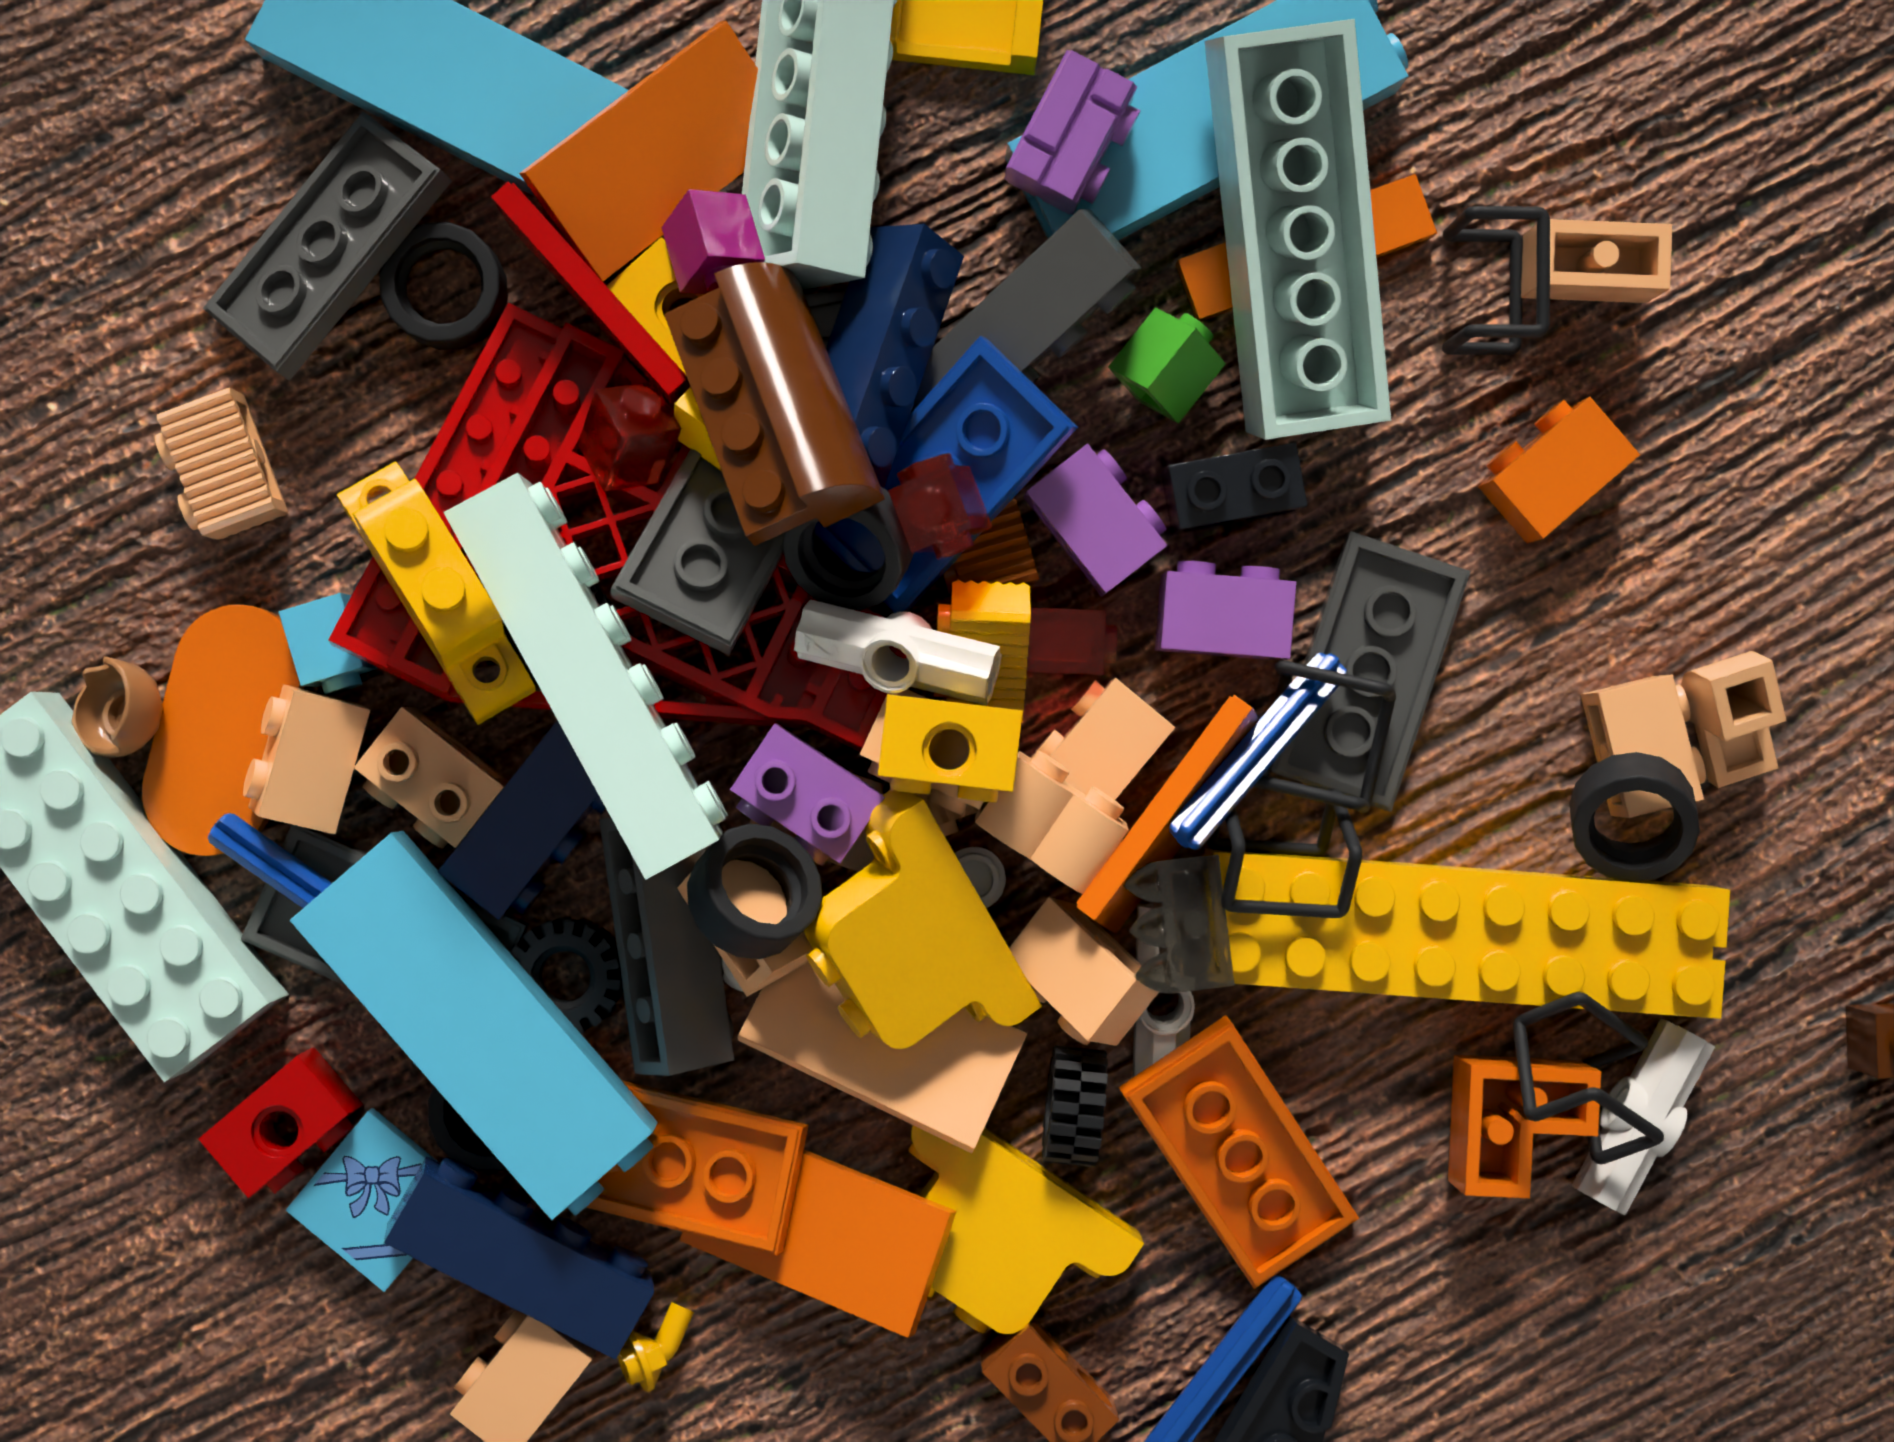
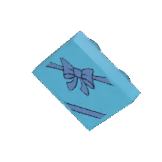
(357, 1195)

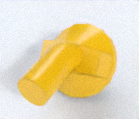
(644, 1357)

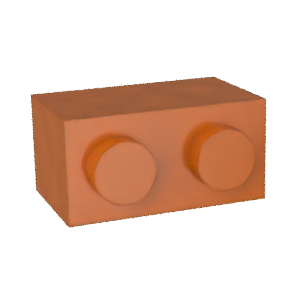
(1557, 469)

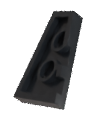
(1291, 1391)

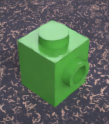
(1168, 363)

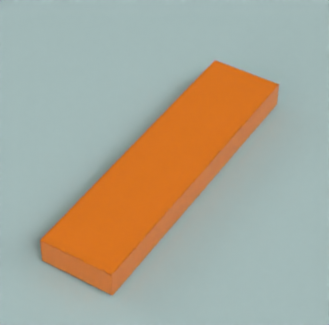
(1398, 221)

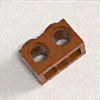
(1048, 1385)

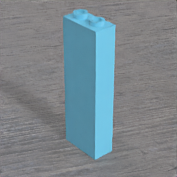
(437, 75)
(1172, 143)
(477, 1025)

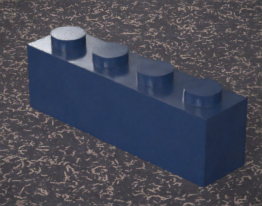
(889, 333)
(525, 829)
(521, 1256)

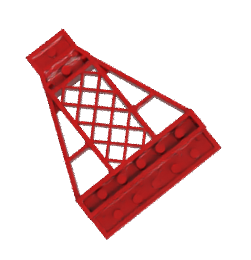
(526, 418)

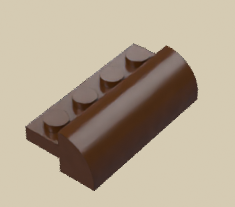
(772, 402)

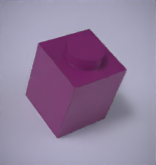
(709, 235)

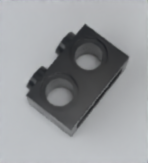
(1233, 488)

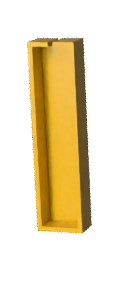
(1482, 935)

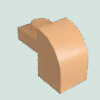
(1732, 715)

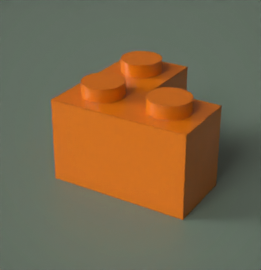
(1488, 1124)

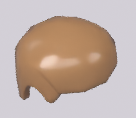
(117, 709)

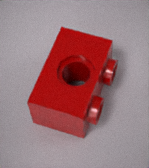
(246, 1137)

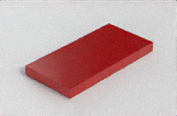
(591, 293)

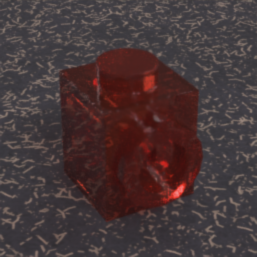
(939, 506)

